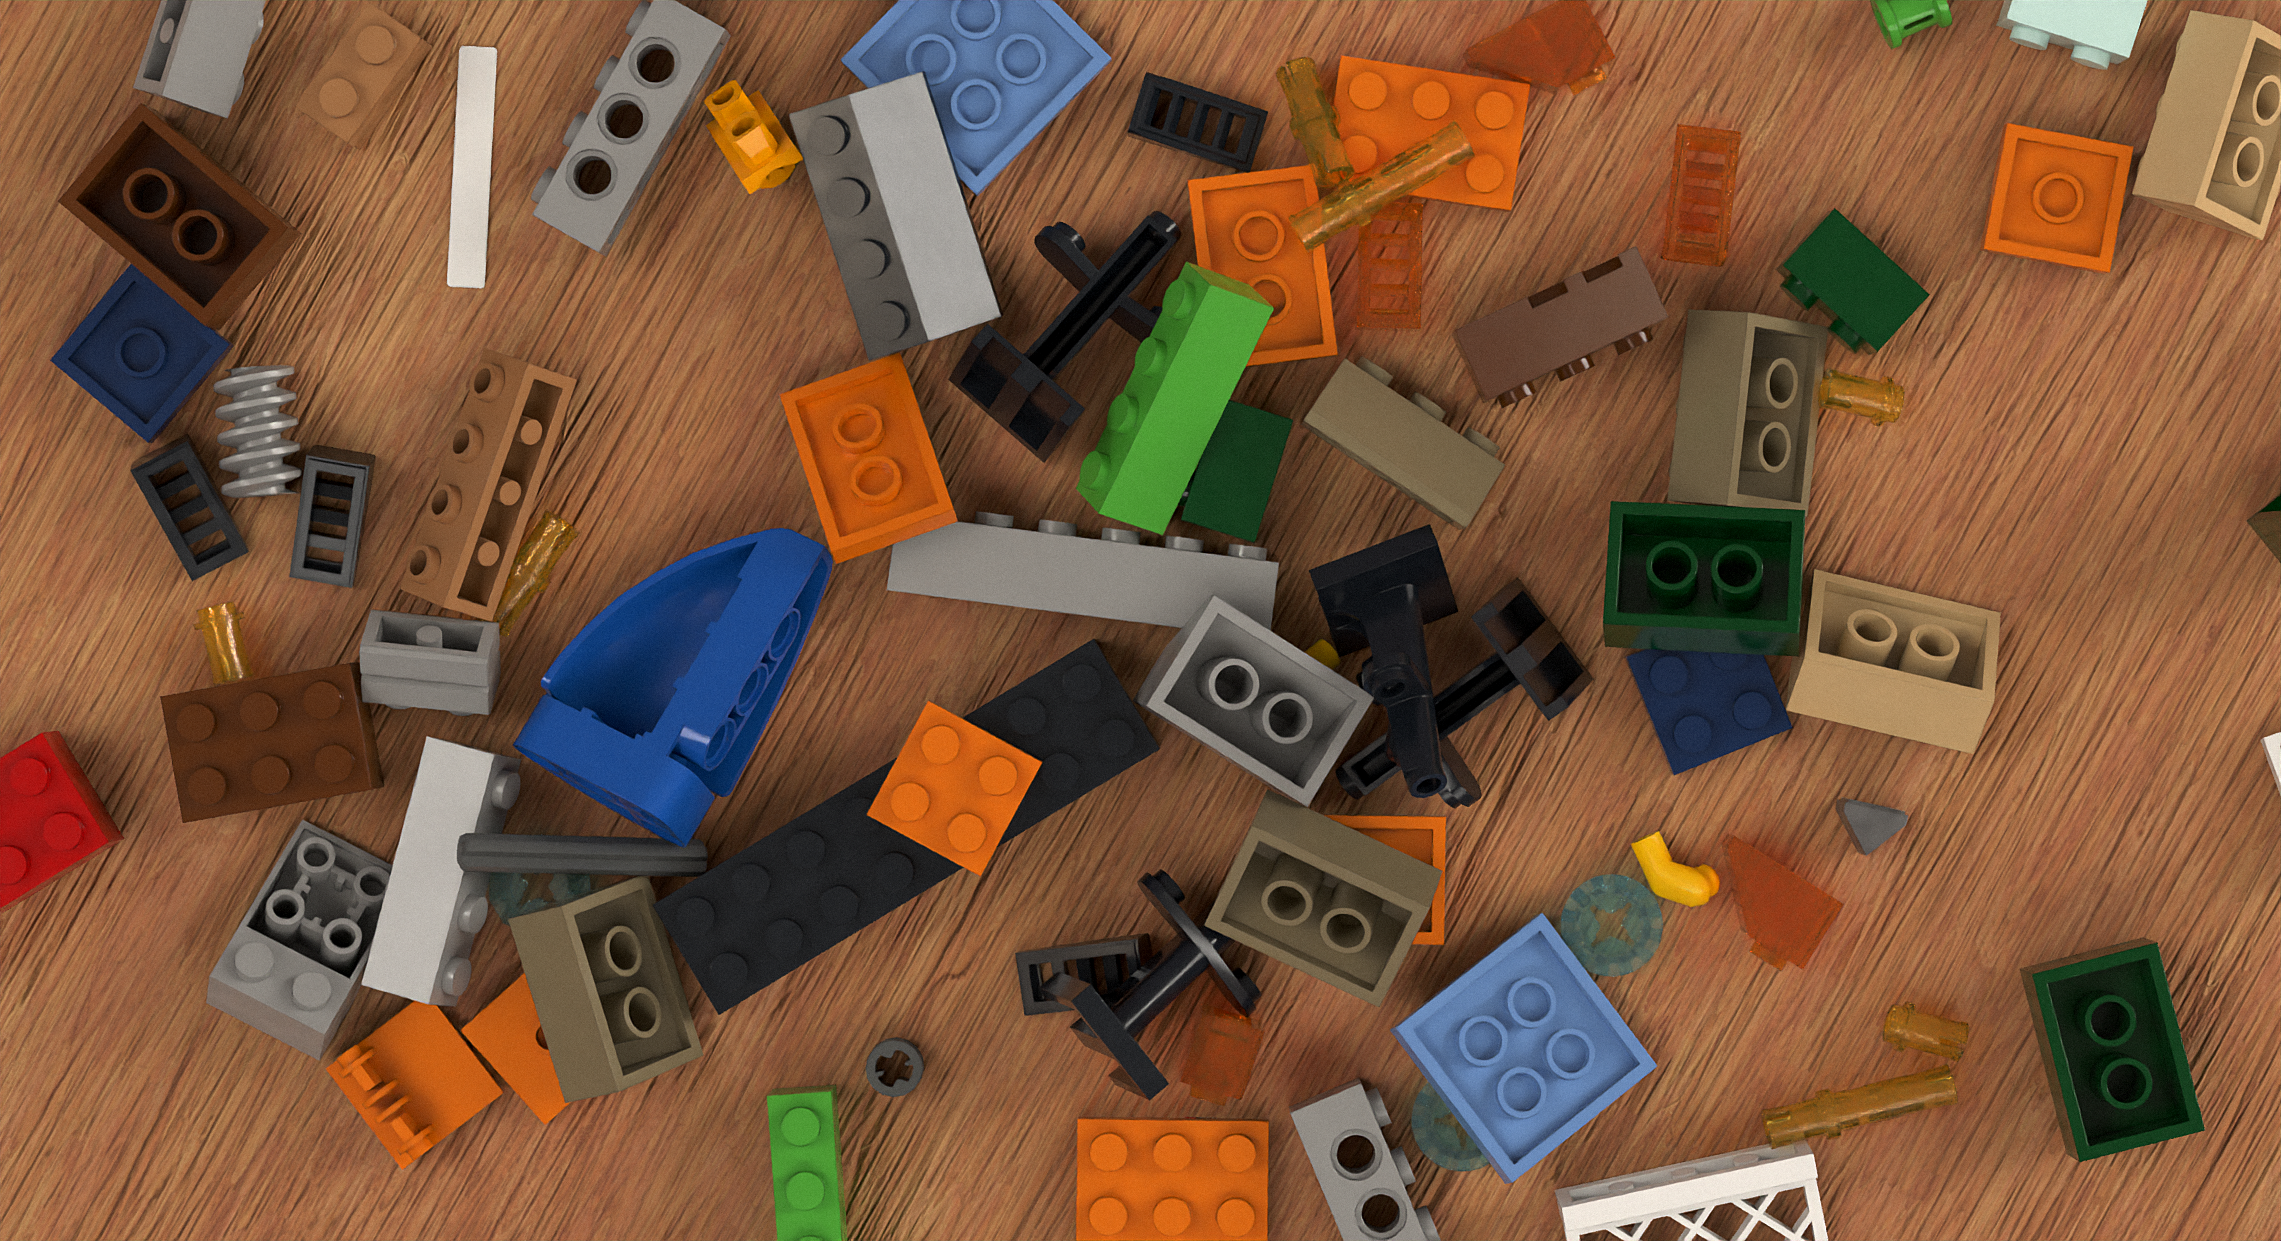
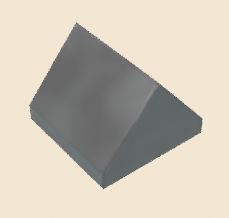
(1869, 823)

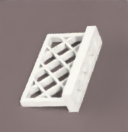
(1699, 1186)

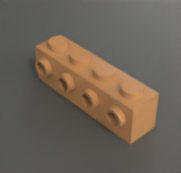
(487, 484)

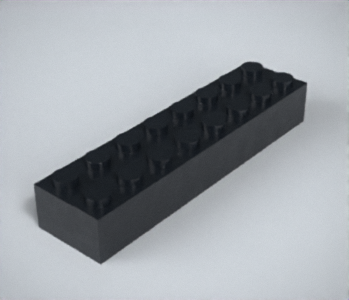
(846, 870)

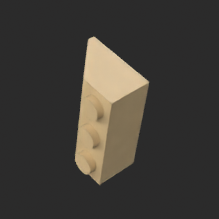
(2218, 127)
(1895, 662)

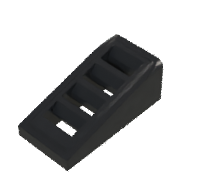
(1141, 128)
(341, 462)
(156, 495)
(1137, 951)

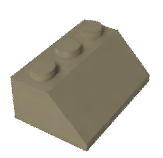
(1747, 411)
(1405, 442)
(1324, 898)
(606, 989)

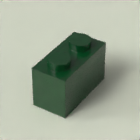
(1850, 284)
(1236, 472)

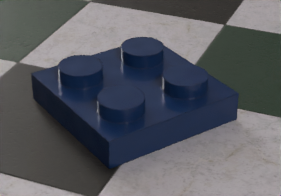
(141, 354)
(1706, 702)

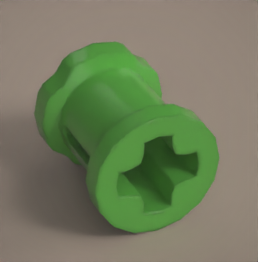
(1906, 17)

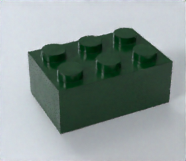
(1704, 578)
(2112, 1049)

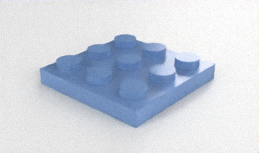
(991, 68)
(1523, 1048)

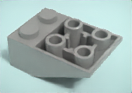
(303, 942)

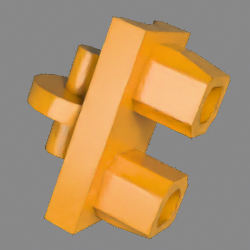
(751, 137)

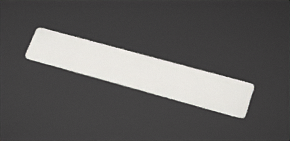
(472, 167)

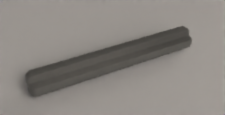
(580, 855)

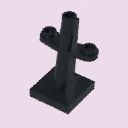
(1021, 387)
(1382, 603)
(1526, 654)
(1115, 1021)

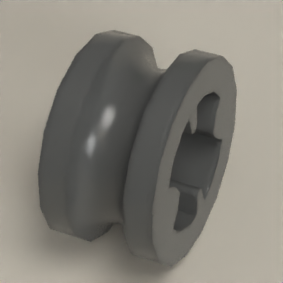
(902, 1084)

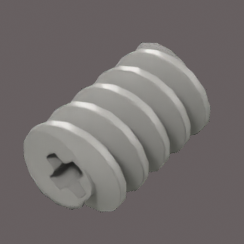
(257, 431)

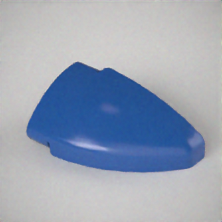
(679, 680)

